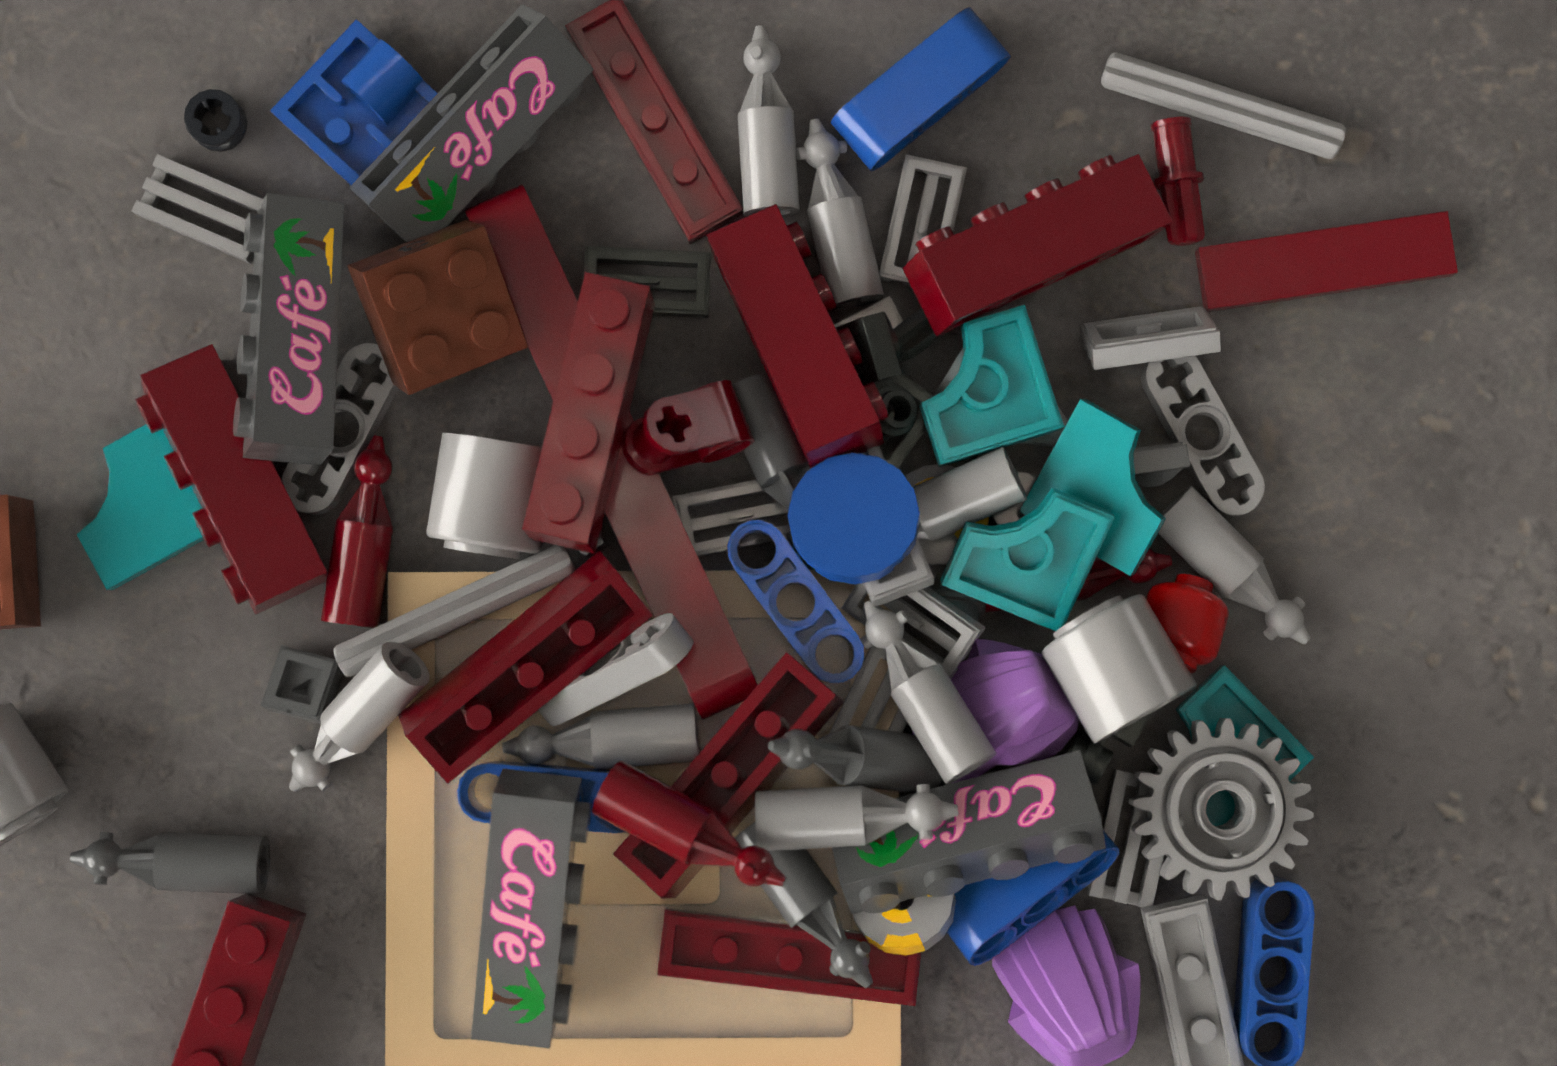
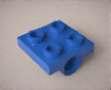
(354, 101)

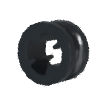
(206, 101)

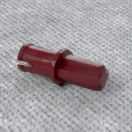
(1178, 179)

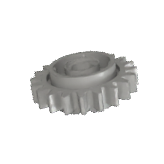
(1261, 815)

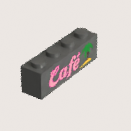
(473, 126)
(292, 330)
(1000, 831)
(527, 908)

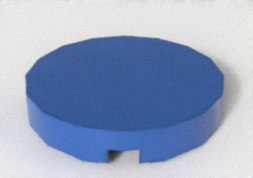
(854, 518)

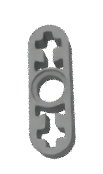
(1229, 437)
(337, 479)
(634, 661)

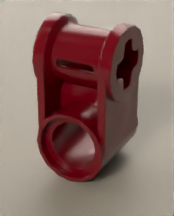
(688, 430)

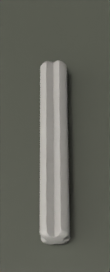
(1223, 105)
(458, 607)

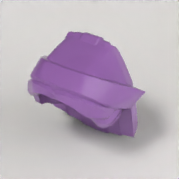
(1014, 703)
(1071, 990)

